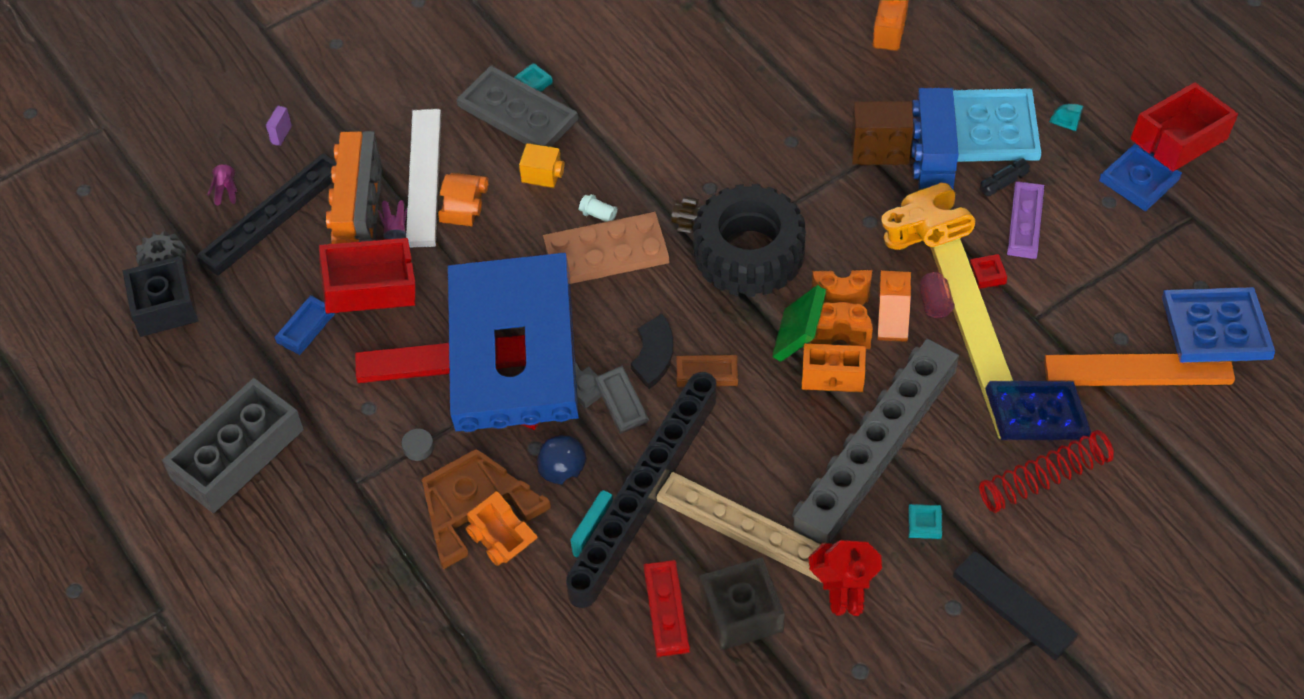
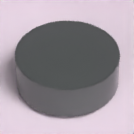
(417, 444)

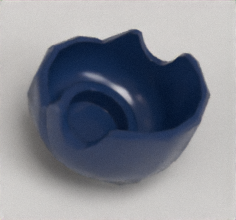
(560, 459)

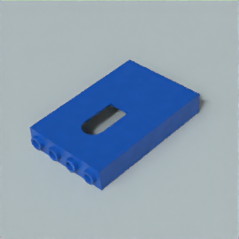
(507, 295)

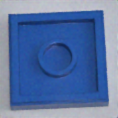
(1139, 177)

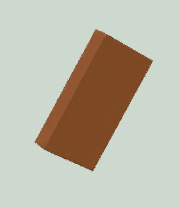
(722, 367)

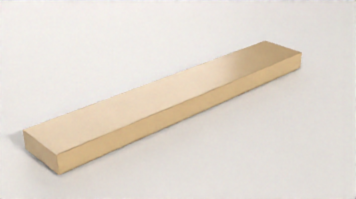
(738, 523)

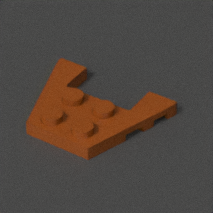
(462, 487)

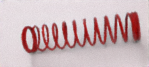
(997, 494)

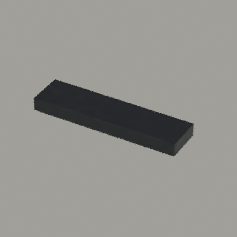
(1015, 605)

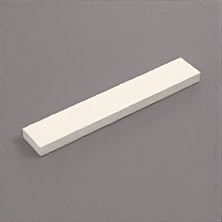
(424, 178)

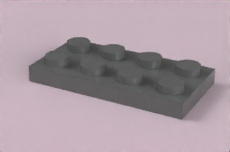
(516, 108)

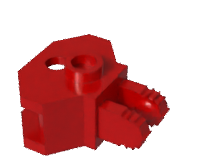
(845, 572)

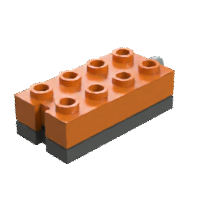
(355, 188)

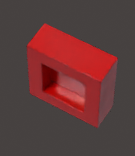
(988, 271)

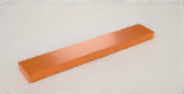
(1135, 370)

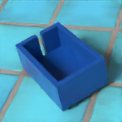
(935, 137)

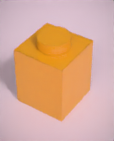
(541, 165)

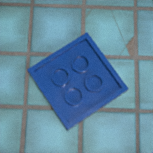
(1217, 325)

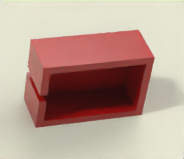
(1184, 126)
(367, 275)

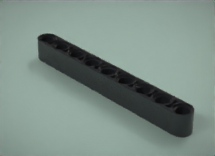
(641, 499)

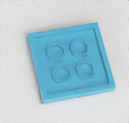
(996, 125)

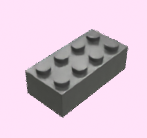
(233, 445)

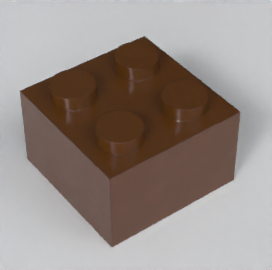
(882, 132)

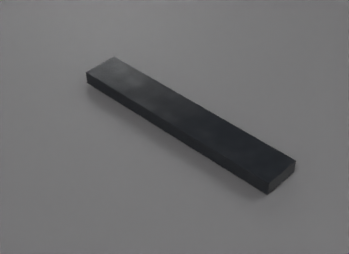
(268, 215)

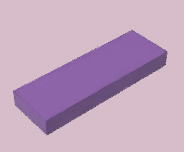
(1025, 220)

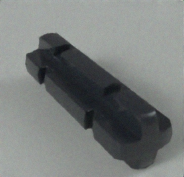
(1004, 177)

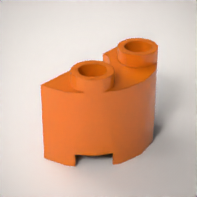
(462, 198)
(851, 289)
(844, 323)
(499, 529)

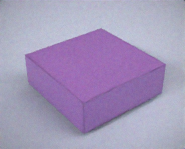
(278, 125)

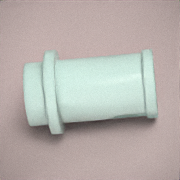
(591, 206)

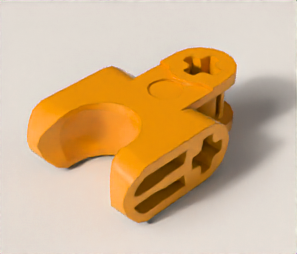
(927, 218)

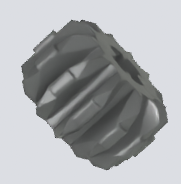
(160, 248)

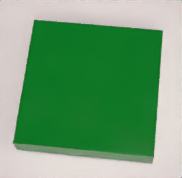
(799, 323)

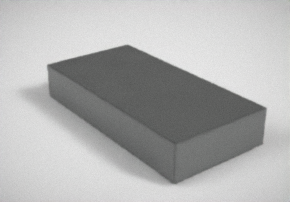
(621, 399)

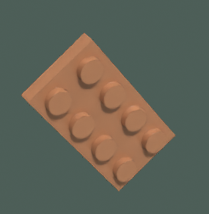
(610, 247)

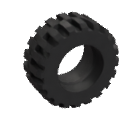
(746, 269)

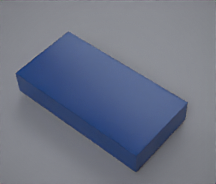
(304, 325)

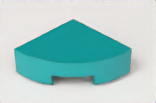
(1067, 116)

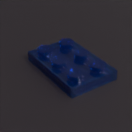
(1037, 410)

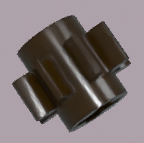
(685, 213)

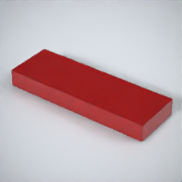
(666, 608)

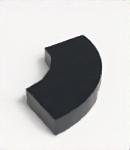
(655, 353)

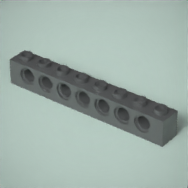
(824, 525)

